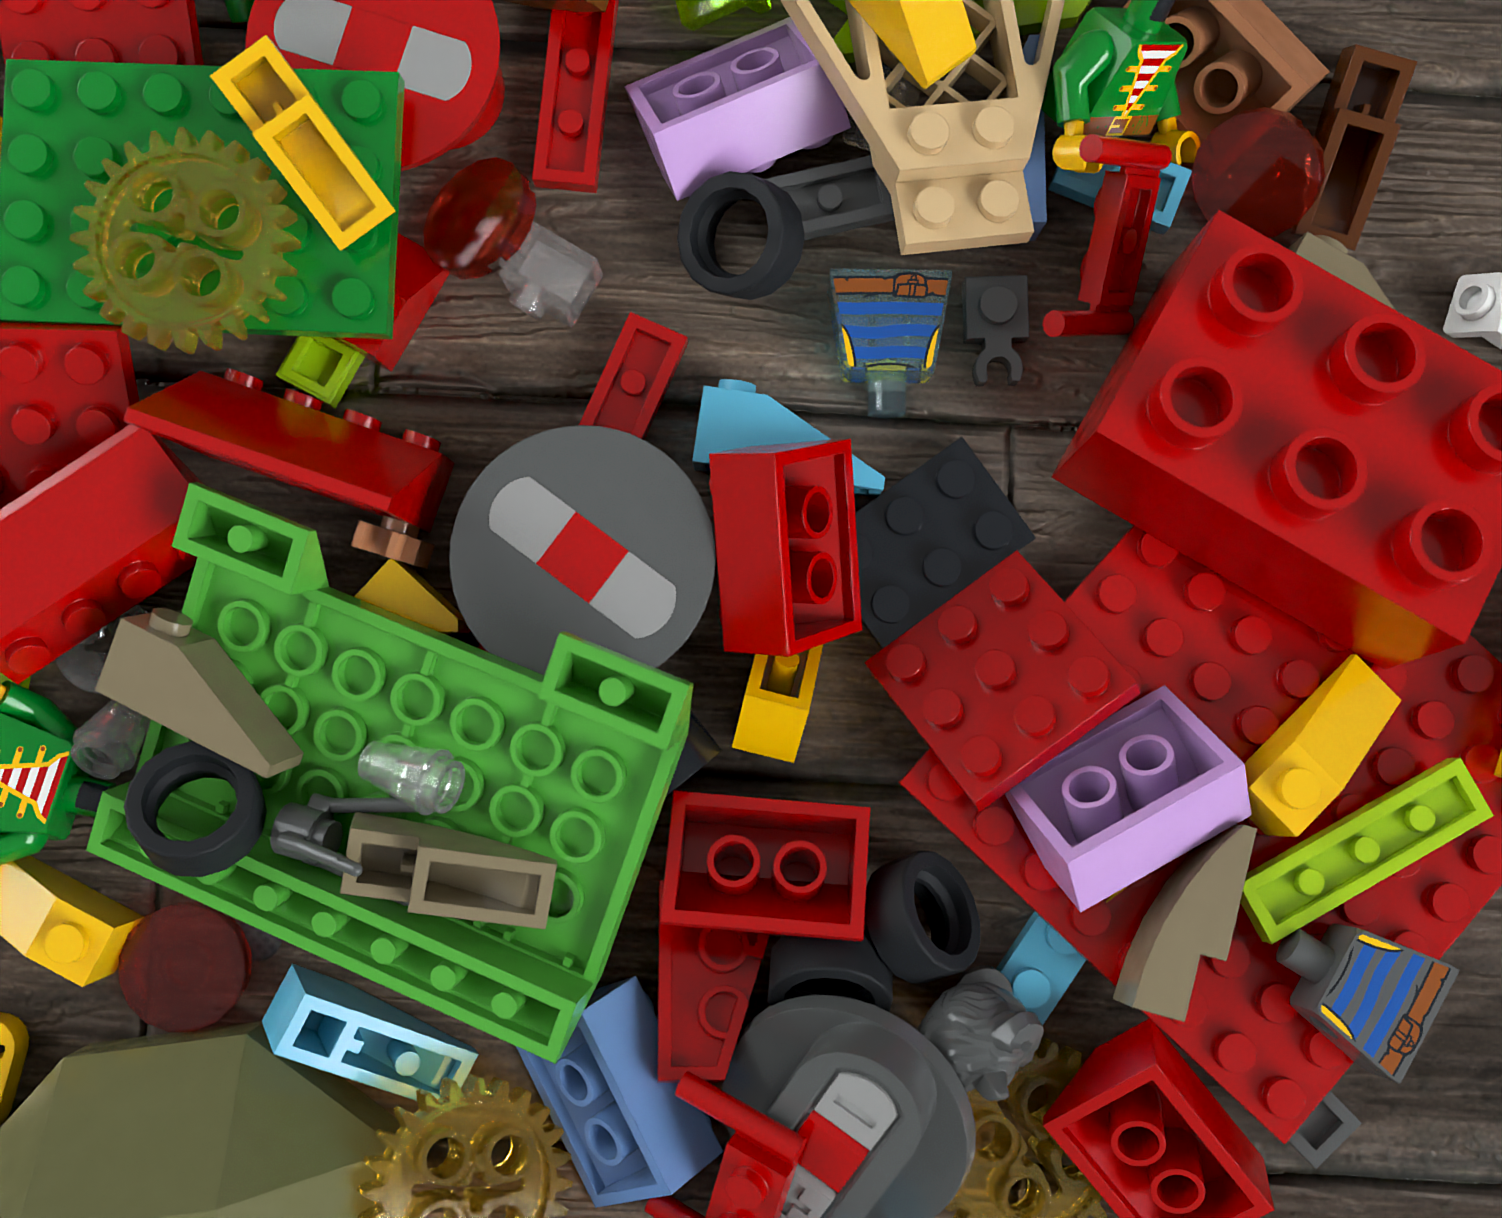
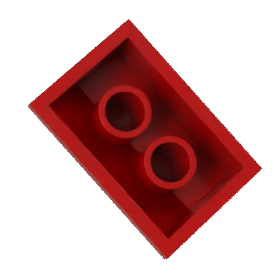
(786, 546)
(766, 866)
(1156, 1135)

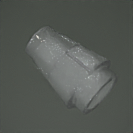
(109, 741)
(415, 775)

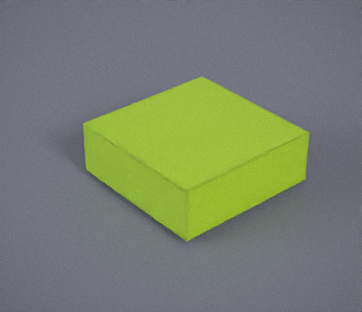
(320, 367)

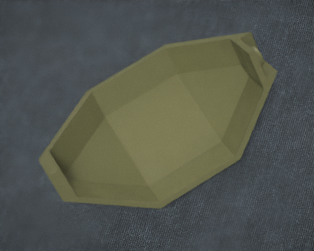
(189, 1132)

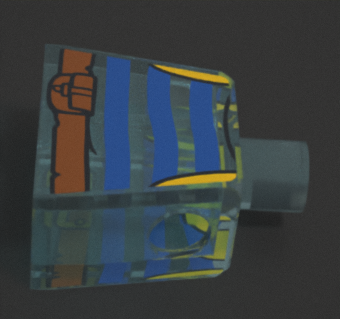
(887, 330)

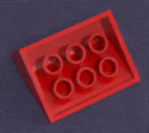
(300, 444)

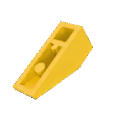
(1317, 749)
(62, 921)

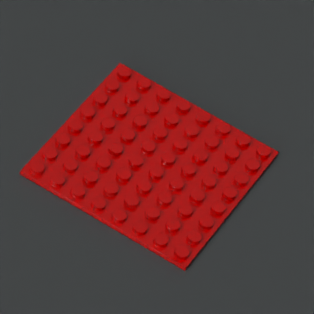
(1243, 676)

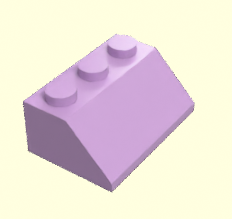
(737, 108)
(1130, 797)

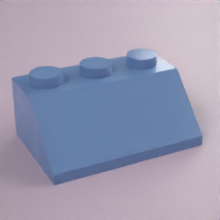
(617, 1122)

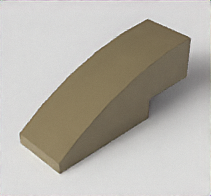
(448, 872)
(1187, 919)

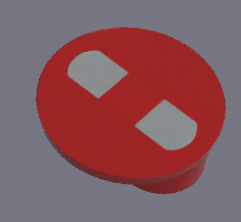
(438, 46)

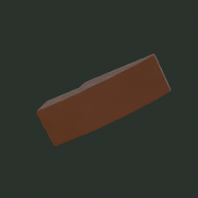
(1356, 140)

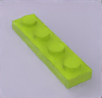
(1362, 849)

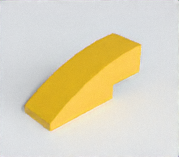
(303, 142)

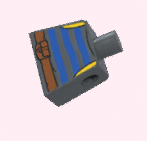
(1367, 994)

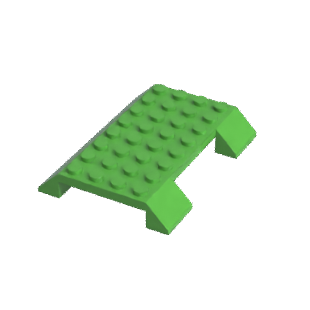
(549, 764)

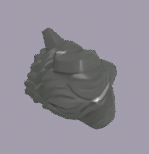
(983, 1031)

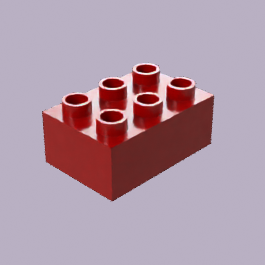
(1304, 446)

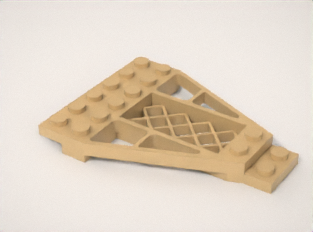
(953, 160)

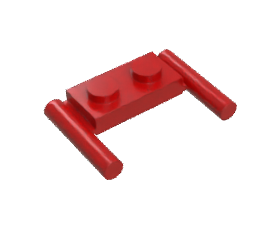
(1118, 236)
(755, 1163)

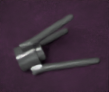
(314, 835)

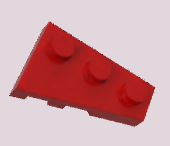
(702, 996)

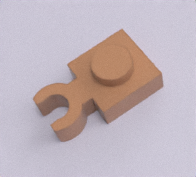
(393, 540)

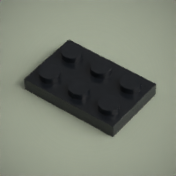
(931, 540)

